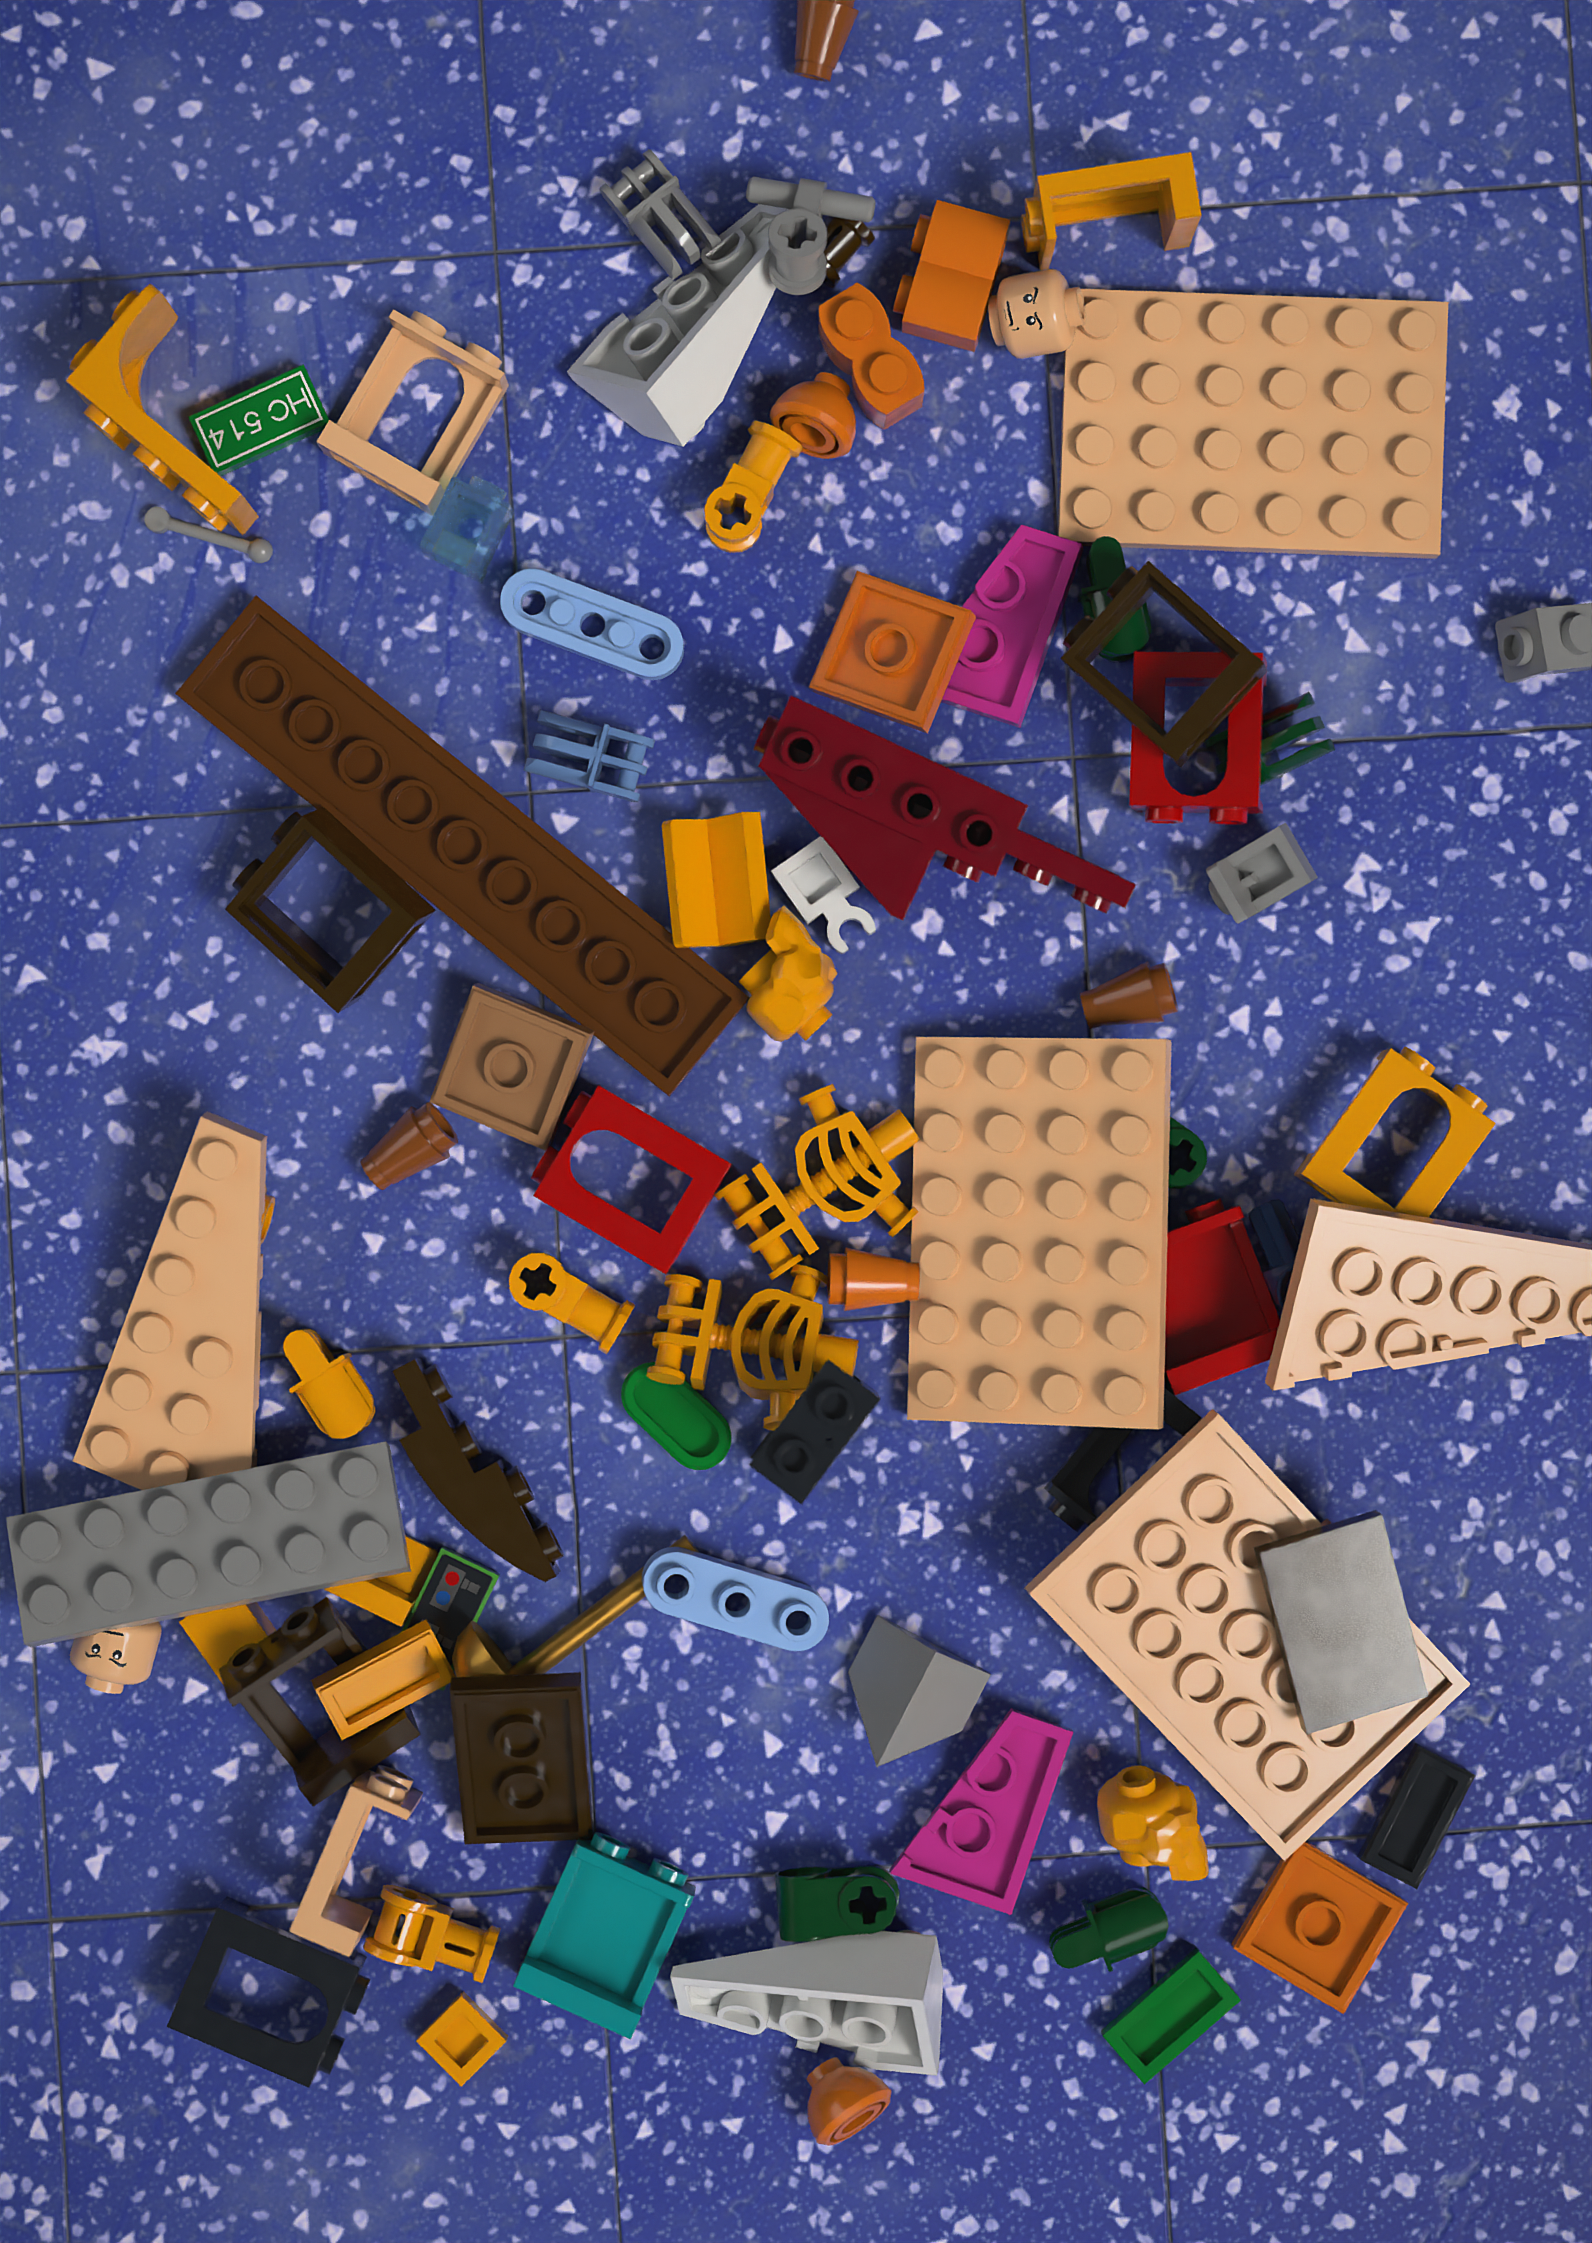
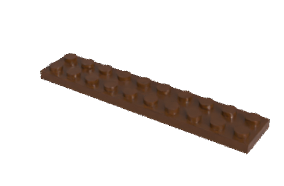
(463, 845)

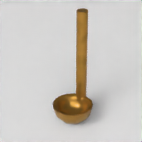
(480, 1656)

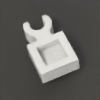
(818, 886)

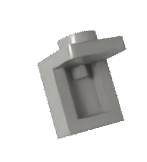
(1545, 641)
(1259, 874)

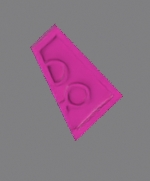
(1014, 624)
(991, 1816)

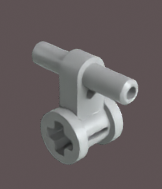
(799, 234)

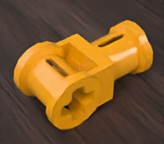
(749, 487)
(572, 1301)
(429, 1935)

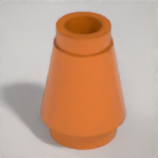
(870, 1280)

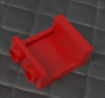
(1215, 1300)

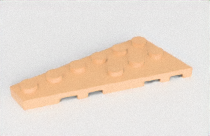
(1420, 1292)

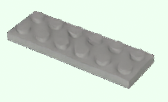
(207, 1544)

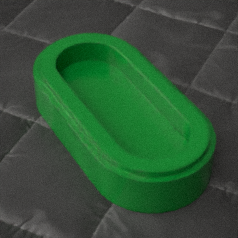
(677, 1419)

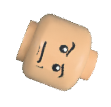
(1036, 313)
(116, 1656)

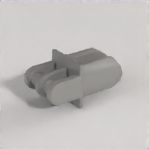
(656, 210)

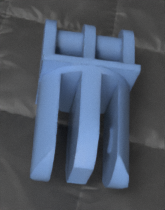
(593, 756)

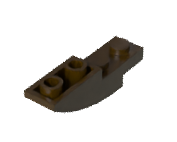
(484, 1500)

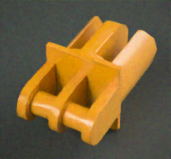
(329, 1386)

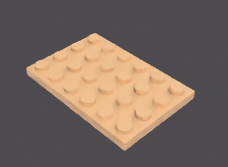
(1255, 424)
(1040, 1231)
(1183, 1626)

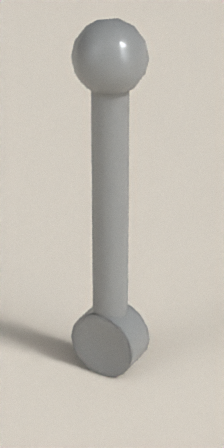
(160, 521)

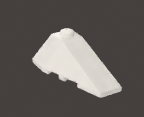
(683, 350)
(846, 1991)

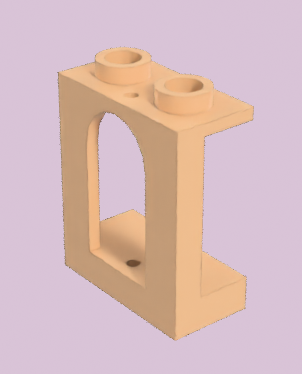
(405, 346)
(322, 1913)

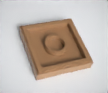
(511, 1066)

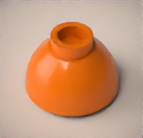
(817, 416)
(843, 2101)

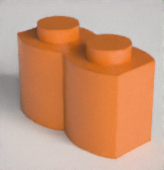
(954, 274)
(861, 345)

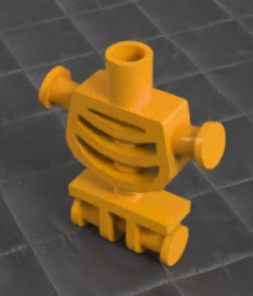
(875, 1148)
(809, 1351)

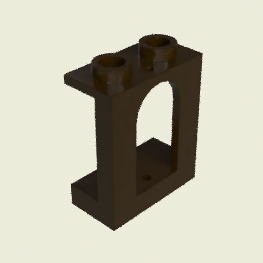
(324, 1762)

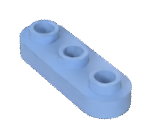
(571, 604)
(714, 1579)

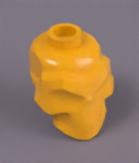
(790, 981)
(1153, 1822)

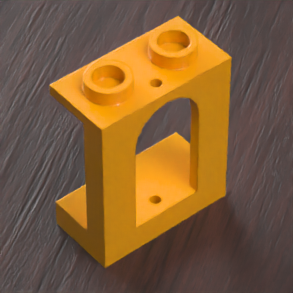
(1114, 191)
(1385, 1083)

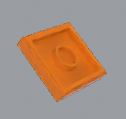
(892, 651)
(1319, 1925)

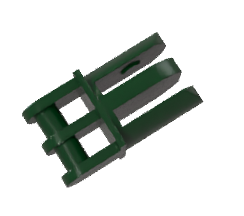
(1104, 566)
(1271, 765)
(1112, 1929)

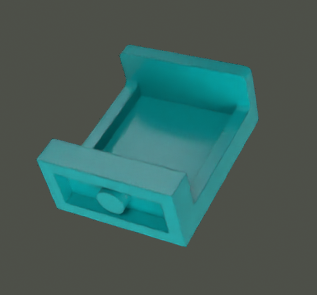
(605, 1934)

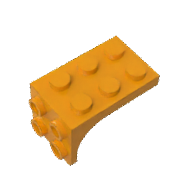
(109, 382)

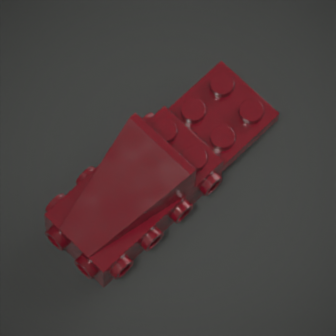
(893, 838)

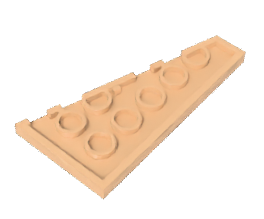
(188, 1354)

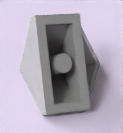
(910, 1690)

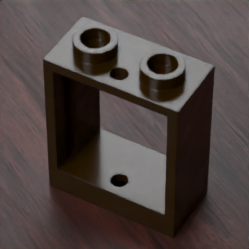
(1216, 702)
(297, 950)

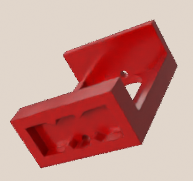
(1240, 788)
(565, 1194)

